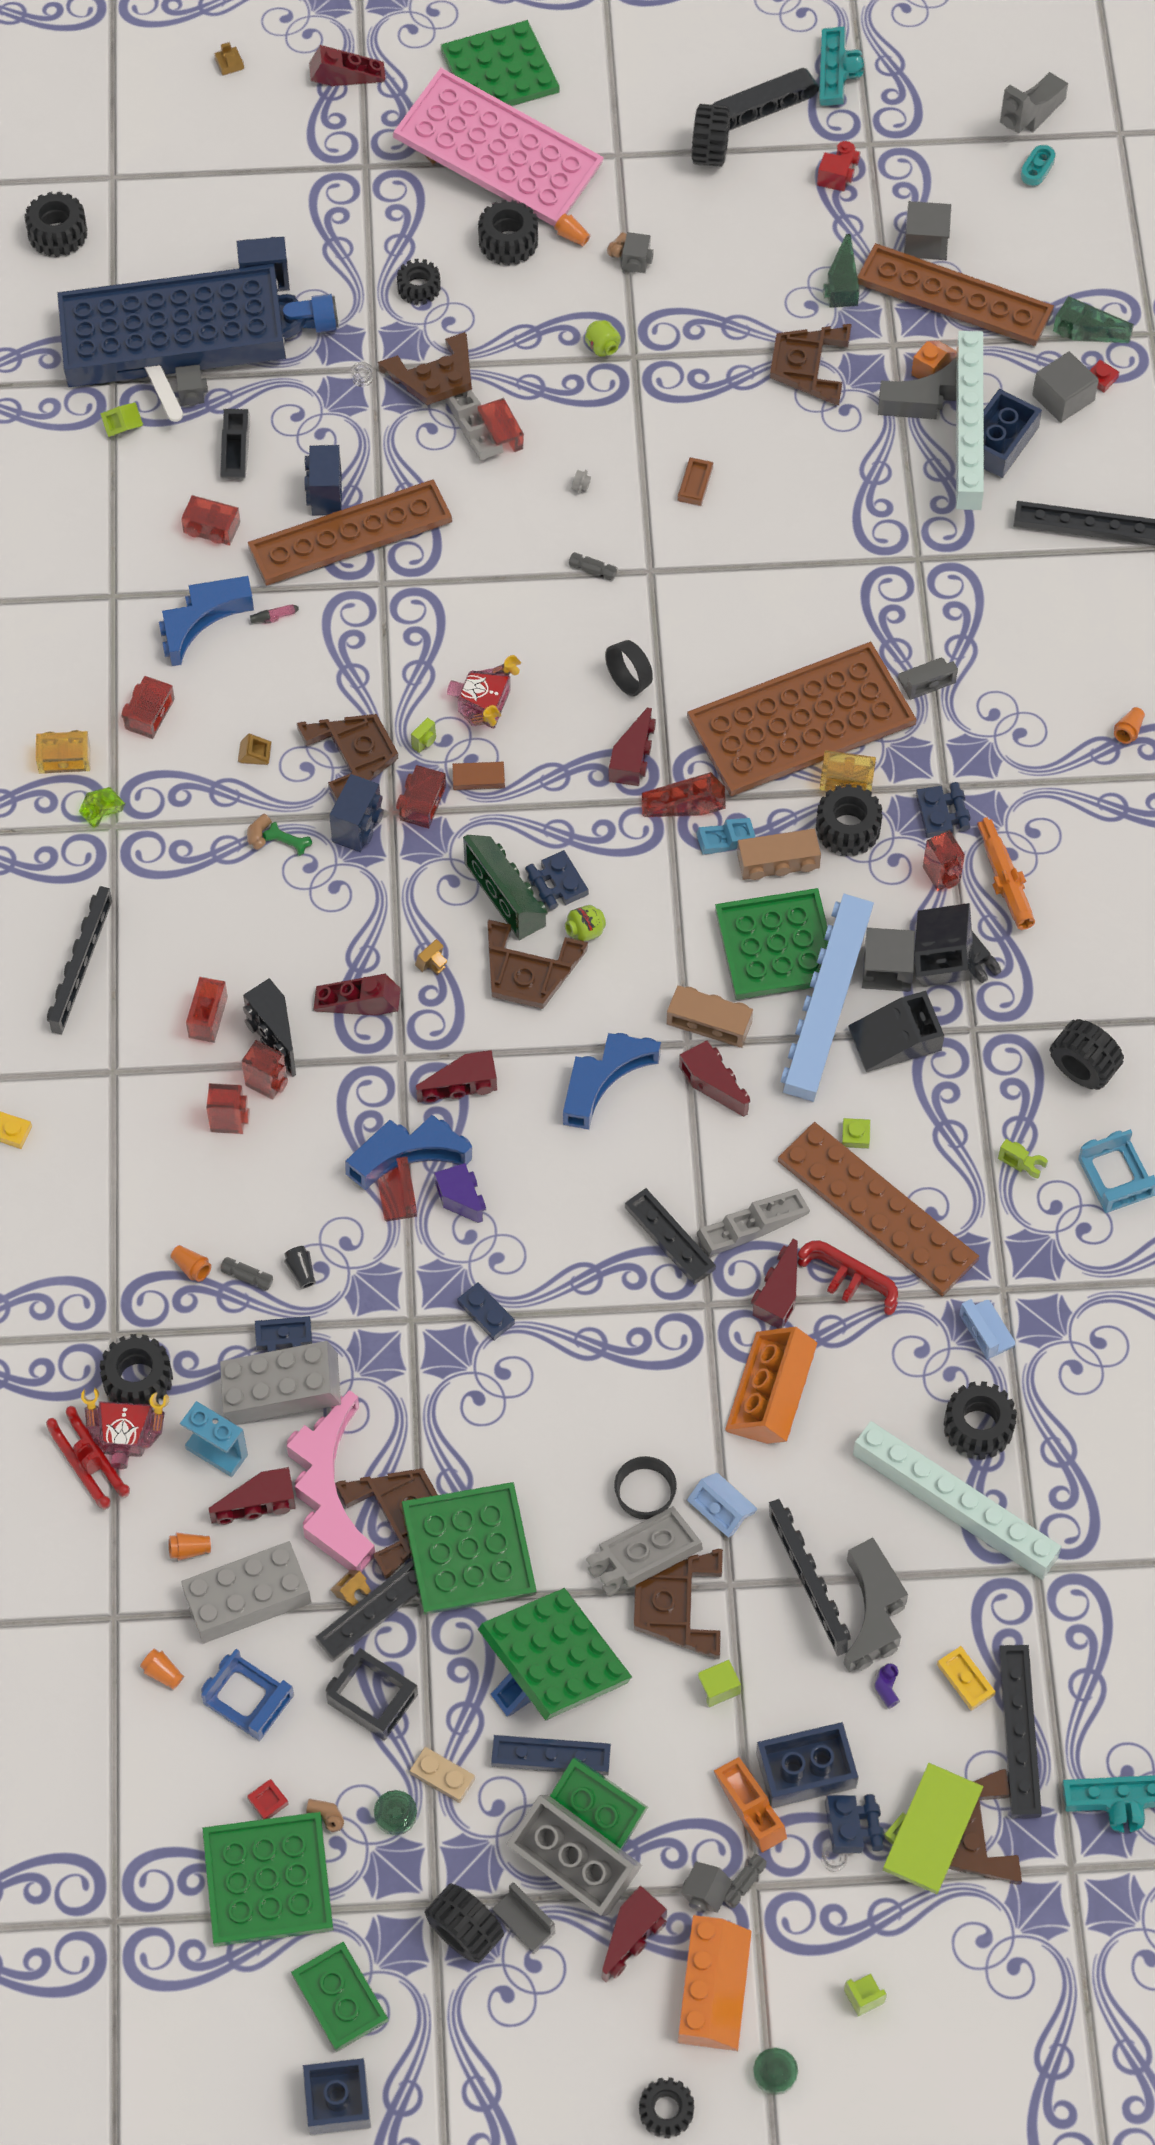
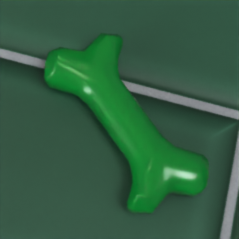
(275, 833)

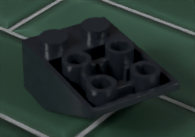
(944, 945)
(268, 1017)
(898, 1032)

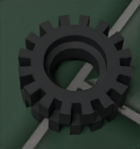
(418, 271)
(671, 2089)

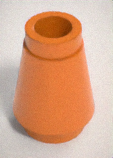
(571, 229)
(1129, 726)
(191, 1263)
(188, 1545)
(161, 1668)

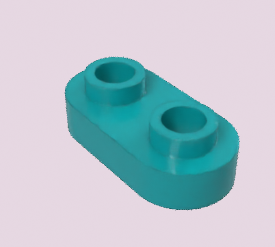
(1036, 169)

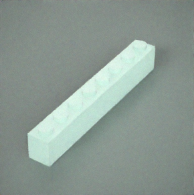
(969, 421)
(956, 1500)

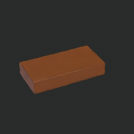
(695, 481)
(478, 775)

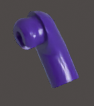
(884, 1684)

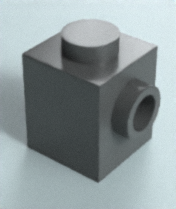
(637, 252)
(191, 385)
(706, 1887)

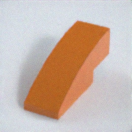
(751, 1804)

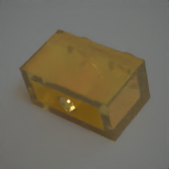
(63, 752)
(847, 769)

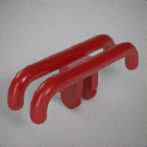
(850, 1266)
(87, 1458)

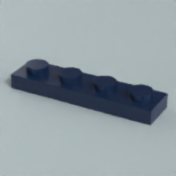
(548, 1754)

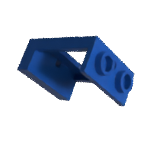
(266, 1712)

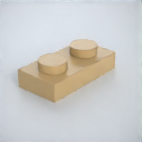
(442, 1774)

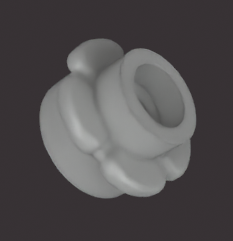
(581, 481)

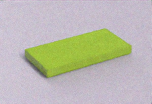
(932, 1828)

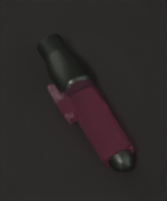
(273, 615)

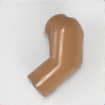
(616, 247)
(255, 830)
(329, 1812)

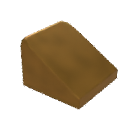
(254, 750)

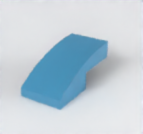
(725, 837)

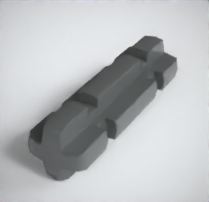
(593, 566)
(246, 1273)
(745, 1880)

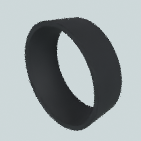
(620, 672)
(651, 1463)

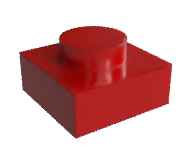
(1106, 375)
(267, 1799)

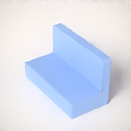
(986, 1328)
(721, 1503)

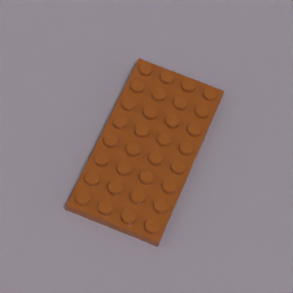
(799, 716)

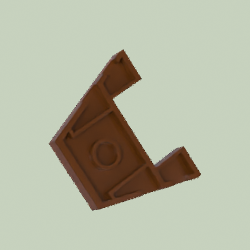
(798, 360)
(437, 378)
(360, 741)
(525, 976)
(389, 1494)
(665, 1604)
(971, 1852)

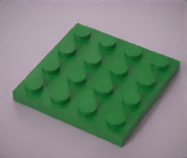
(503, 63)
(772, 941)
(468, 1548)
(554, 1653)
(267, 1879)

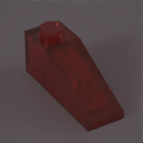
(685, 798)

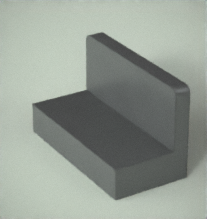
(928, 677)
(524, 1918)

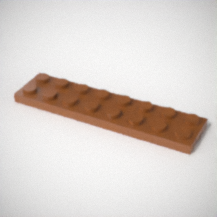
(955, 294)
(349, 532)
(878, 1209)

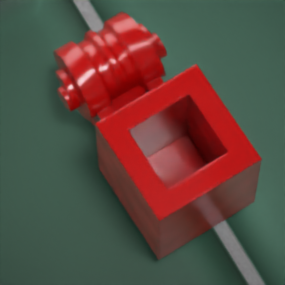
(837, 169)

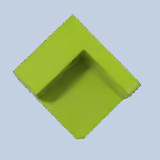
(121, 419)
(720, 1683)
(864, 1994)

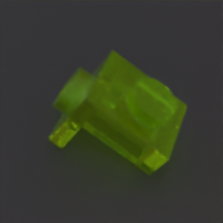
(99, 804)

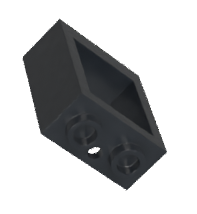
(393, 1713)

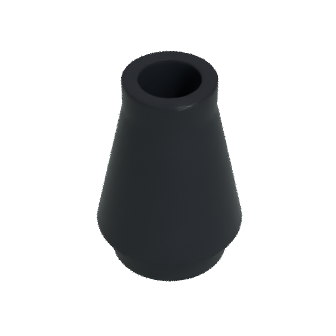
(300, 1265)

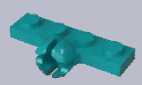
(837, 65)
(1119, 1796)

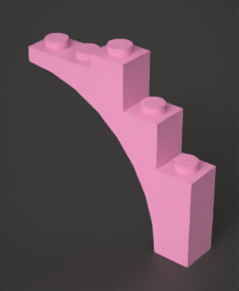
(316, 1452)

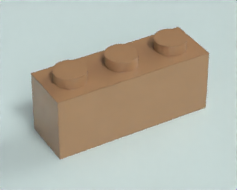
(778, 854)
(709, 1016)

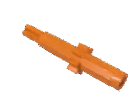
(1007, 879)

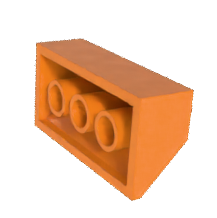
(772, 1385)
(714, 1984)

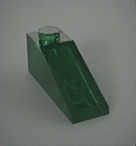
(842, 278)
(1086, 323)

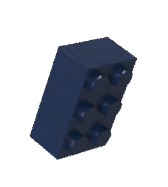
(1007, 430)
(807, 1765)

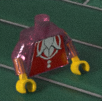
(485, 693)
(124, 1427)

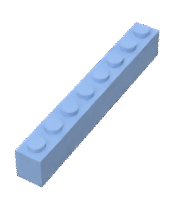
(827, 998)

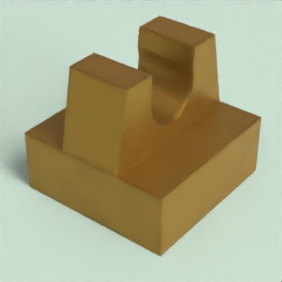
(228, 59)
(432, 958)
(347, 1586)

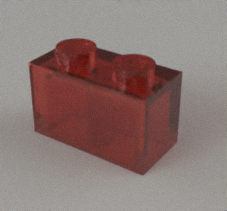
(210, 520)
(148, 707)
(421, 796)
(943, 861)
(206, 1009)
(264, 1070)
(227, 1108)

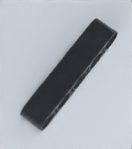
(769, 97)

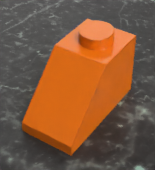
(931, 358)

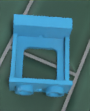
(1123, 1195)
(219, 1443)

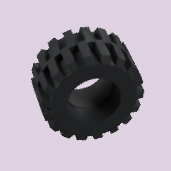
(710, 135)
(503, 218)
(56, 238)
(849, 837)
(1086, 1054)
(133, 1352)
(986, 1400)
(464, 1923)

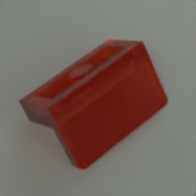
(502, 424)
(397, 1192)

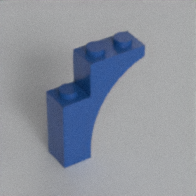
(205, 605)
(593, 1077)
(429, 1142)

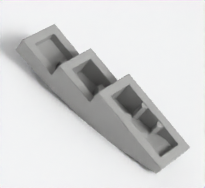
(465, 410)
(752, 1223)

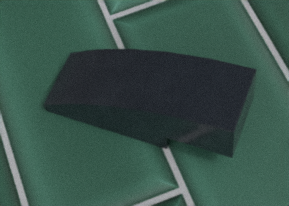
(235, 443)

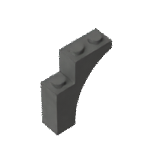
(1033, 106)
(920, 396)
(882, 1596)

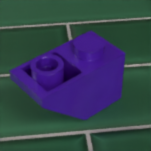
(458, 1192)

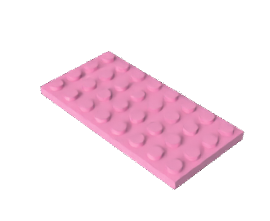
(498, 146)

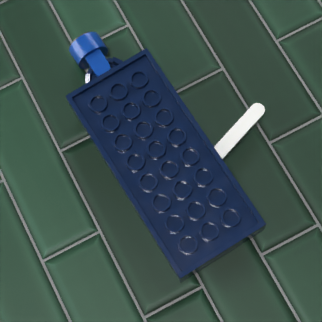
(180, 323)

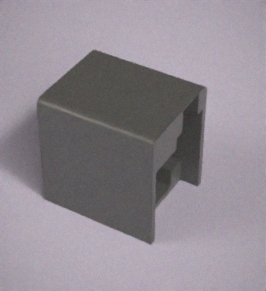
(927, 230)
(1065, 386)
(888, 959)

